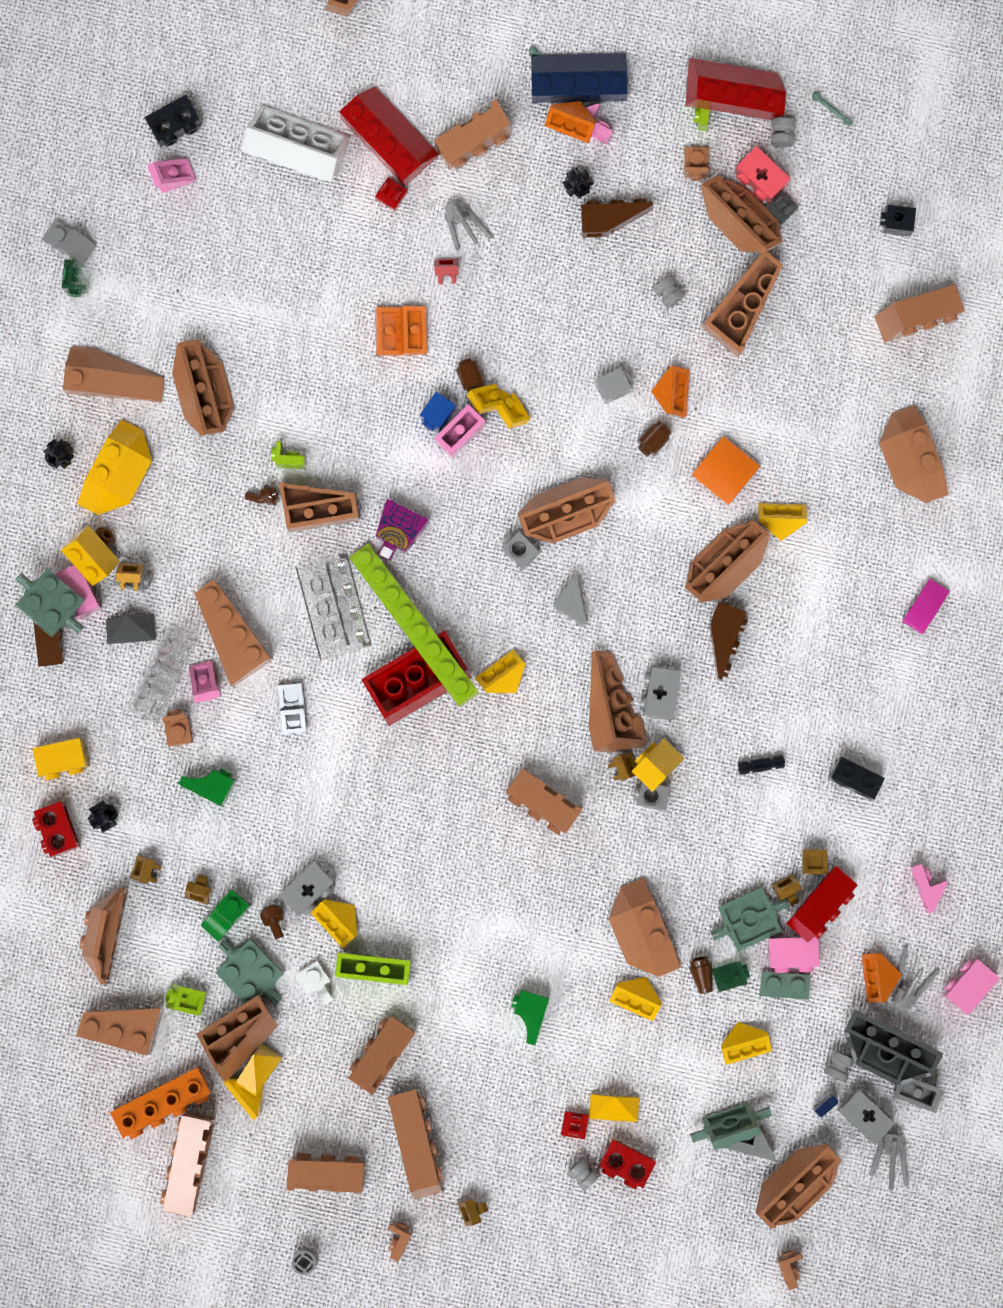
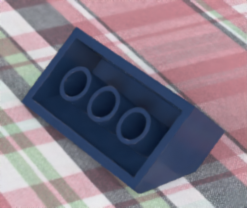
(579, 78)

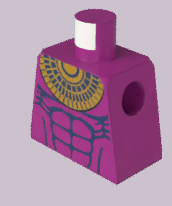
(398, 529)

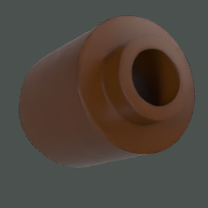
(470, 374)
(654, 438)

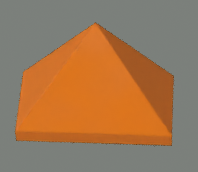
(571, 120)
(673, 391)
(879, 977)

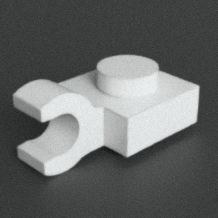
(314, 980)

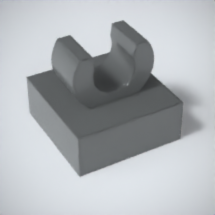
(782, 207)

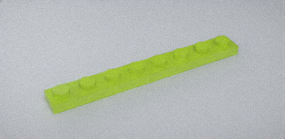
(414, 625)

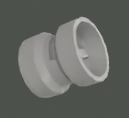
(783, 132)
(668, 291)
(839, 1066)
(583, 1173)
(306, 1258)

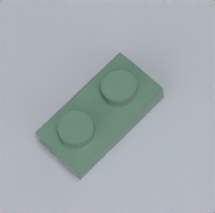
(784, 985)

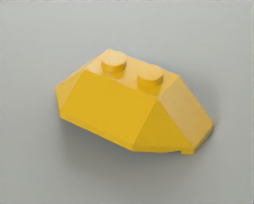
(116, 470)

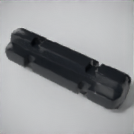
(761, 764)

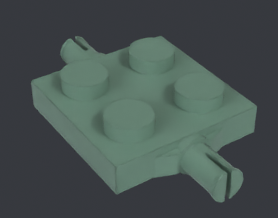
(49, 603)
(749, 919)
(249, 972)
(731, 1125)

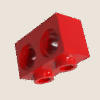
(62, 826)
(629, 1158)

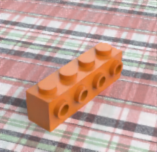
(161, 1102)

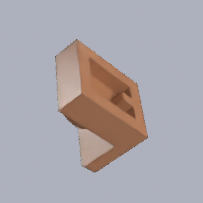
(696, 163)
(177, 728)
(398, 1245)
(789, 1272)

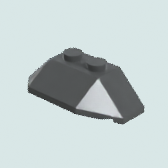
(889, 1051)

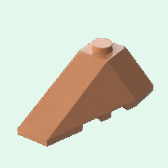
(102, 375)
(611, 717)

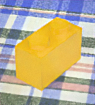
(90, 555)
(60, 758)
(657, 763)

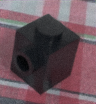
(898, 220)

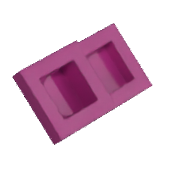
(926, 606)

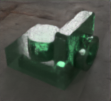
(70, 276)
(730, 975)

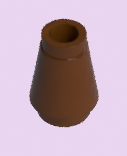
(702, 974)

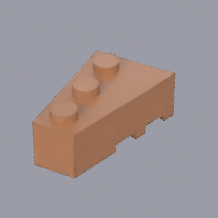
(237, 1036)

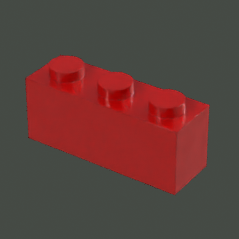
(822, 905)

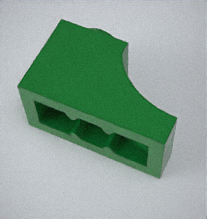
(214, 787)
(225, 915)
(531, 1010)

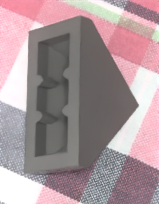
(130, 629)

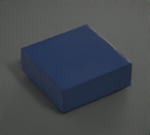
(825, 1105)

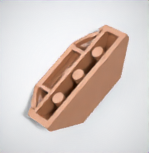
(740, 216)
(202, 388)
(913, 456)
(567, 509)
(727, 561)
(642, 931)
(102, 934)
(797, 1185)

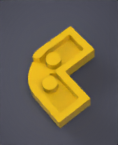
(508, 406)

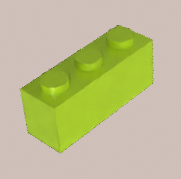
(373, 968)

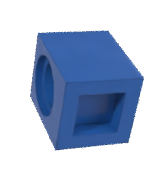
(437, 412)

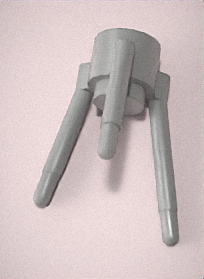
(458, 213)
(906, 995)
(893, 1145)

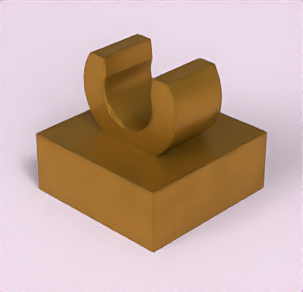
(129, 573)
(624, 764)
(814, 861)
(142, 870)
(787, 889)
(198, 891)
(471, 1211)

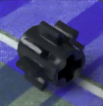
(578, 183)
(58, 453)
(102, 816)

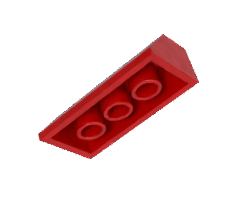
(734, 89)
(388, 135)
(408, 683)

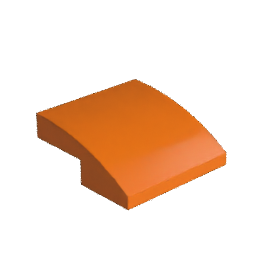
(400, 331)
(726, 470)

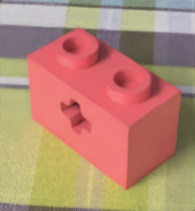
(757, 164)

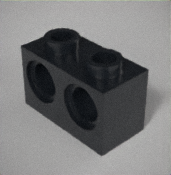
(170, 115)
(856, 778)

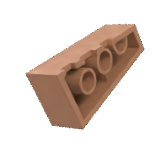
(415, 1144)

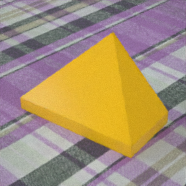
(782, 518)
(503, 674)
(337, 920)
(637, 997)
(745, 1043)
(258, 1070)
(250, 1103)
(614, 1108)

